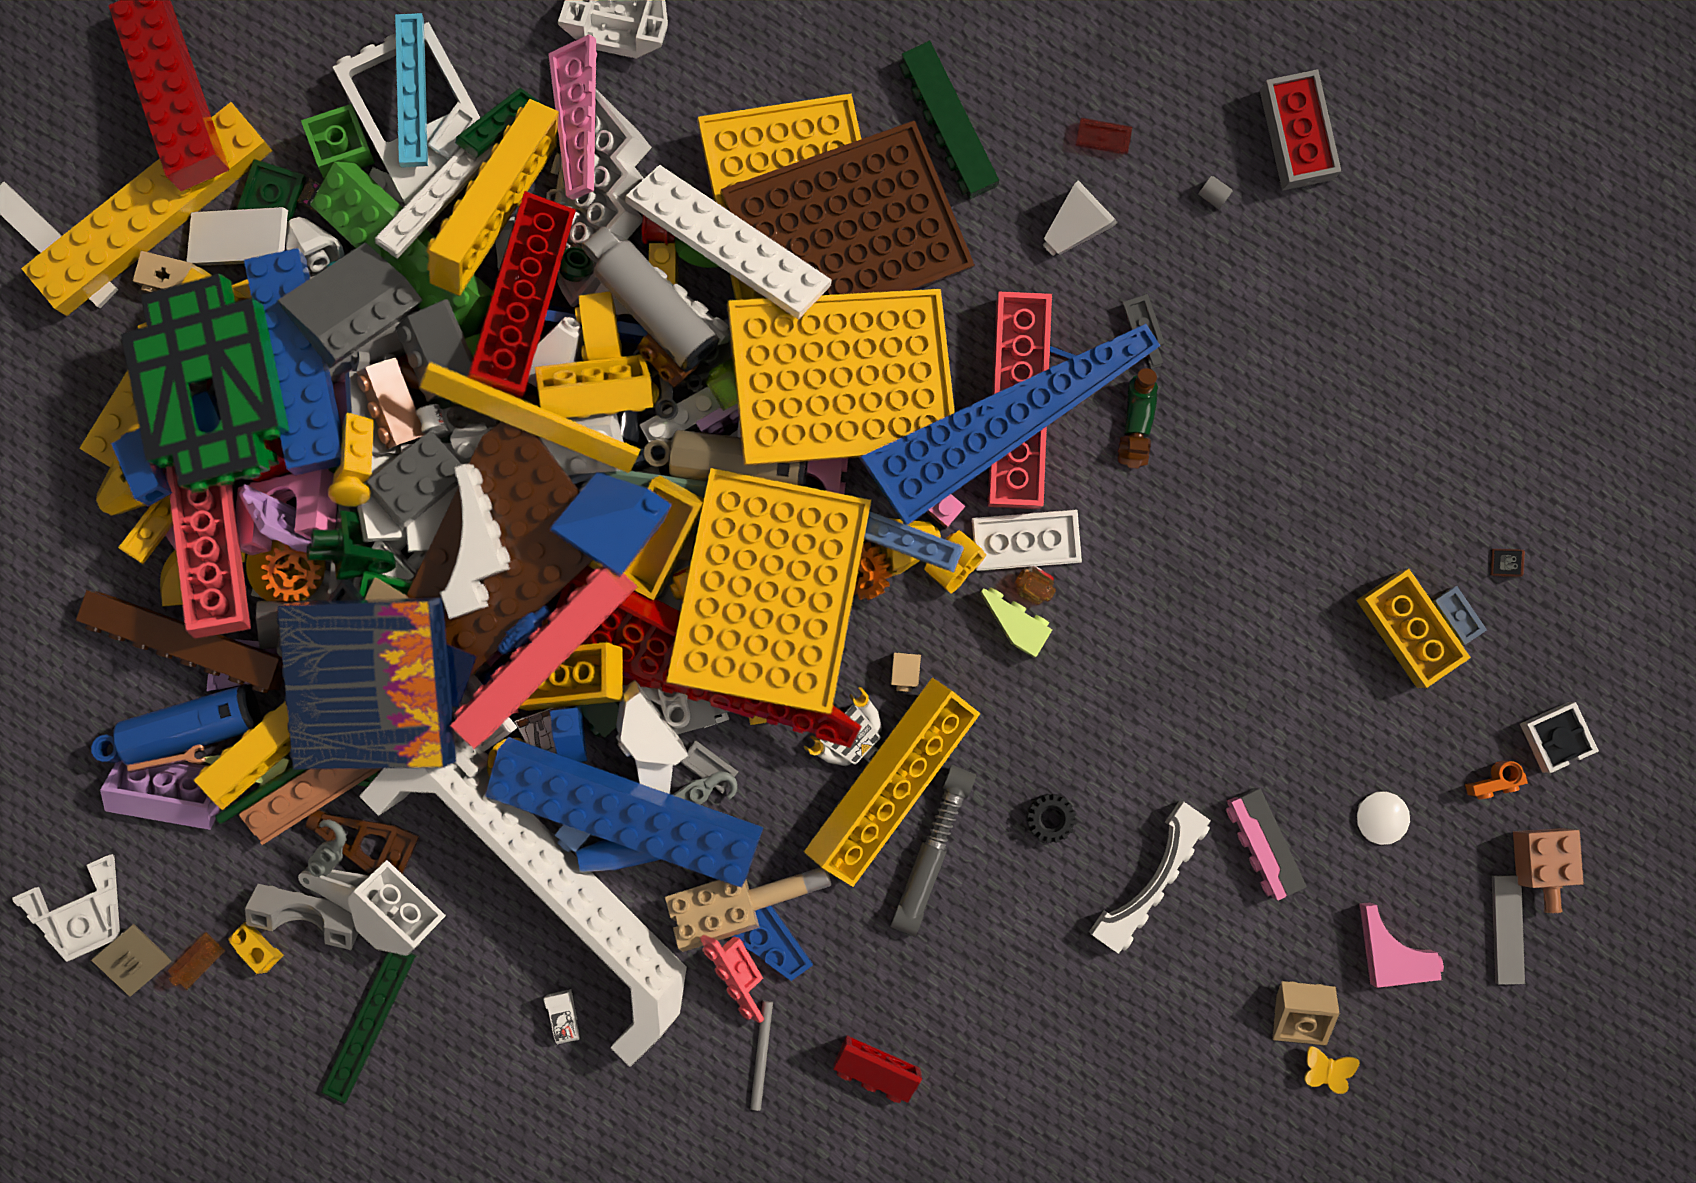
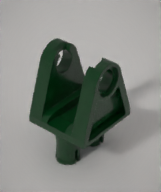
(339, 546)

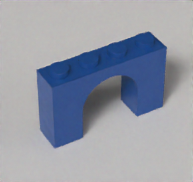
(147, 479)

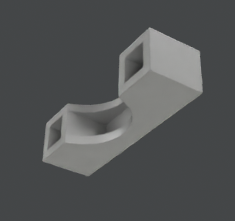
(274, 906)

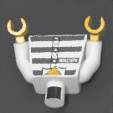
(865, 715)

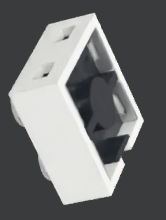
(1559, 737)

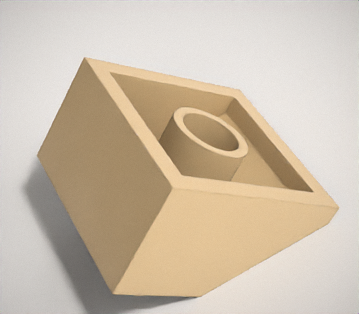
(1305, 1013)

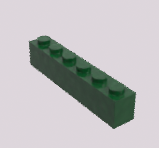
(949, 120)

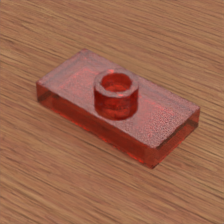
(1103, 136)

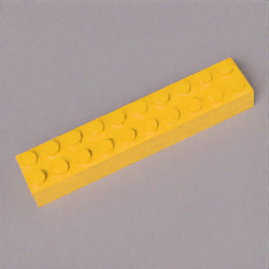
(137, 220)

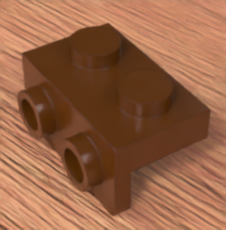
(667, 367)

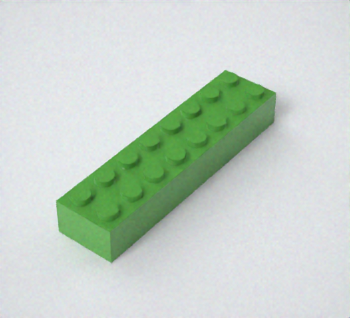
(362, 210)

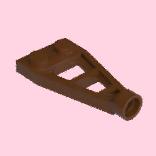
(398, 846)

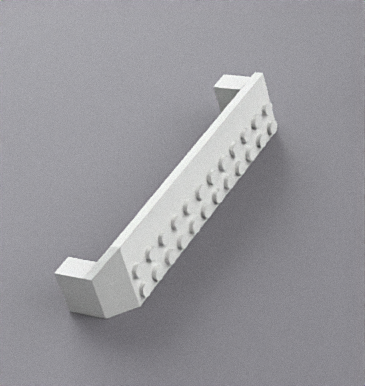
(555, 876)

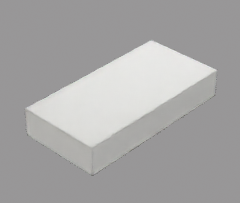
(456, 122)

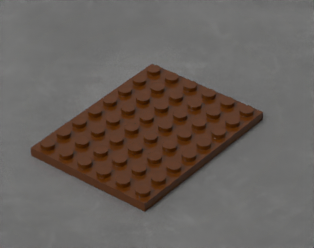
(860, 214)

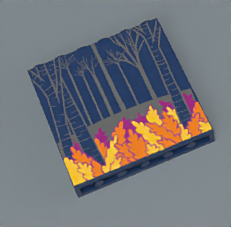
(367, 684)

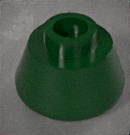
(575, 264)

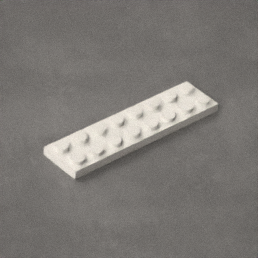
(728, 241)

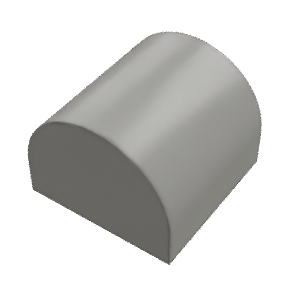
(1215, 192)

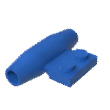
(610, 856)

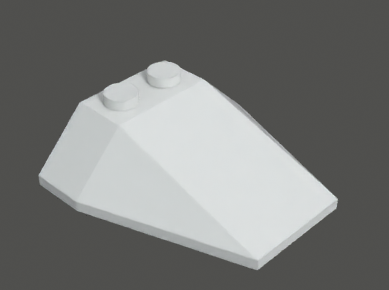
(619, 26)

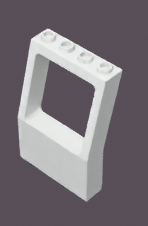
(406, 179)

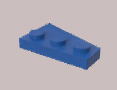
(776, 944)

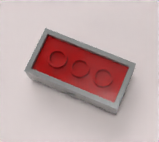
(1300, 130)

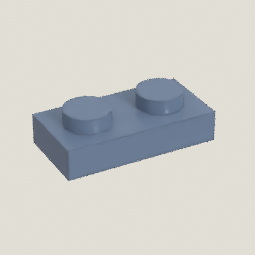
(1459, 615)

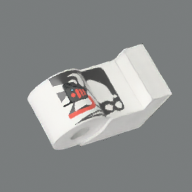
(435, 419)
(562, 1016)

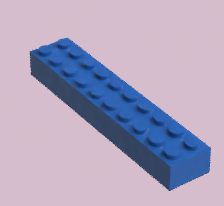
(623, 811)

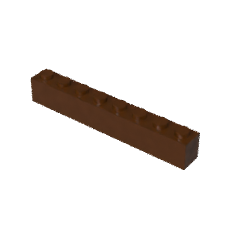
(170, 639)

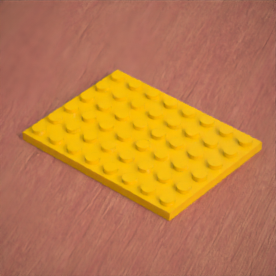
(769, 138)
(839, 375)
(769, 591)

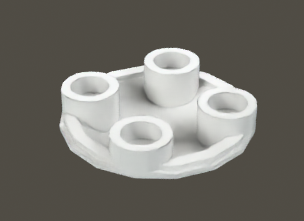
(1383, 818)

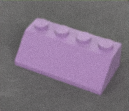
(160, 794)

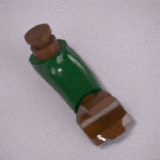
(1141, 410)

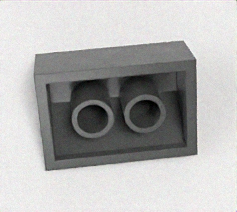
(434, 338)

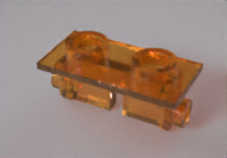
(195, 961)

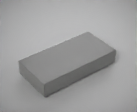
(706, 763)

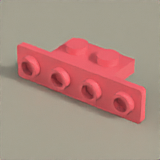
(738, 972)

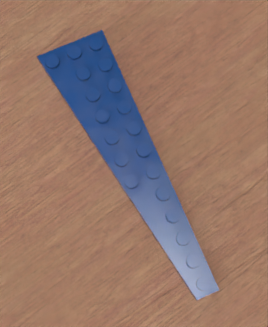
(952, 451)

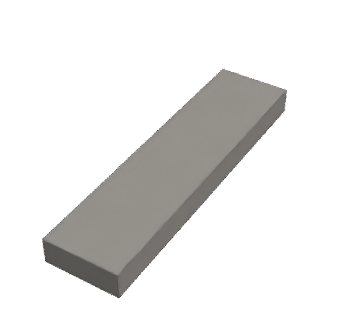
(1508, 930)

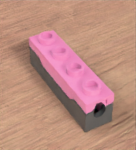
(1266, 844)

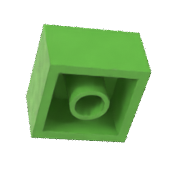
(337, 138)

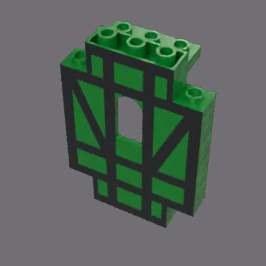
(194, 336)

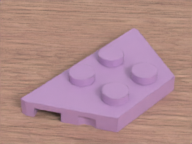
(273, 518)

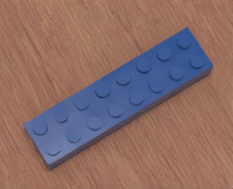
(303, 376)

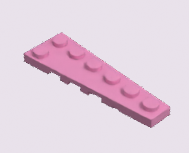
(574, 97)

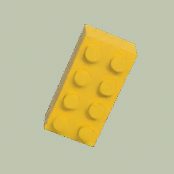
(595, 387)
(1413, 629)
(584, 678)

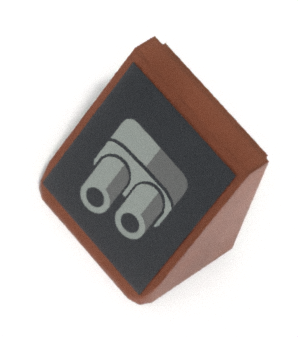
(1507, 562)

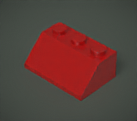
(877, 1070)

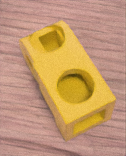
(254, 949)

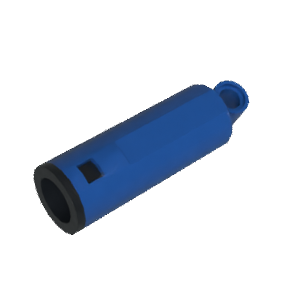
(181, 727)

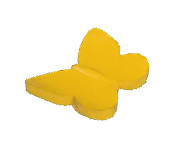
(1329, 1071)

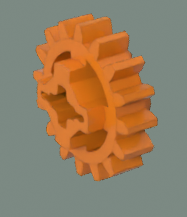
(871, 571)
(290, 584)

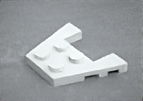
(82, 923)

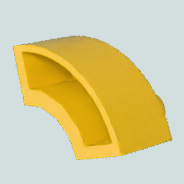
(599, 326)

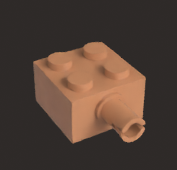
(1548, 861)

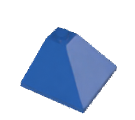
(612, 521)

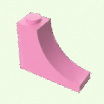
(1391, 961)

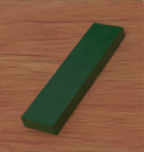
(491, 126)

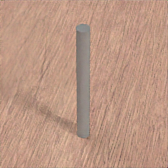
(761, 1056)

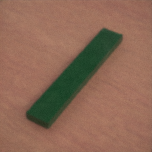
(367, 1026)

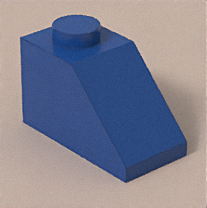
(569, 733)

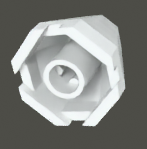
(314, 243)

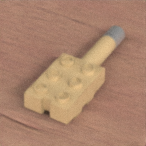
(729, 910)

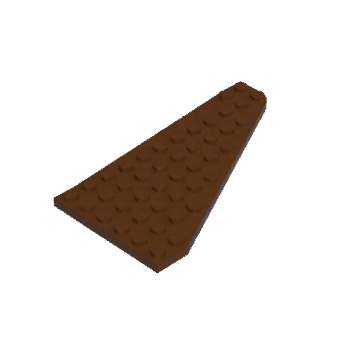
(526, 500)

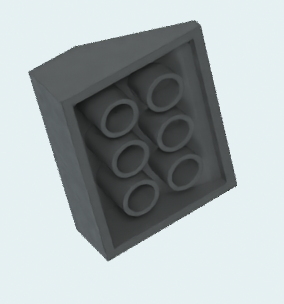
(350, 303)

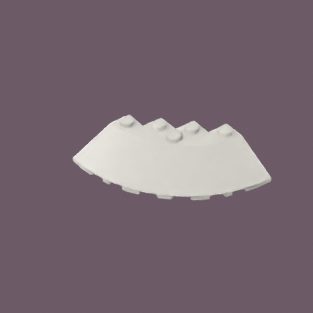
(616, 154)

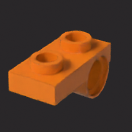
(1485, 788)

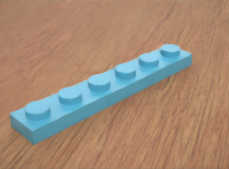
(411, 90)

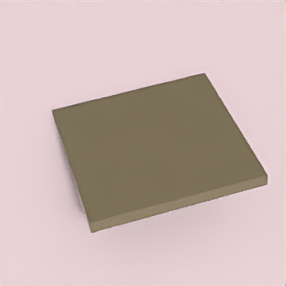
(131, 960)

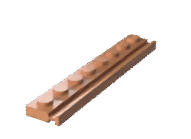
(299, 799)

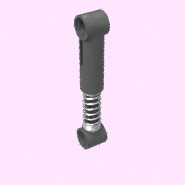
(931, 853)

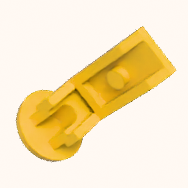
(356, 462)

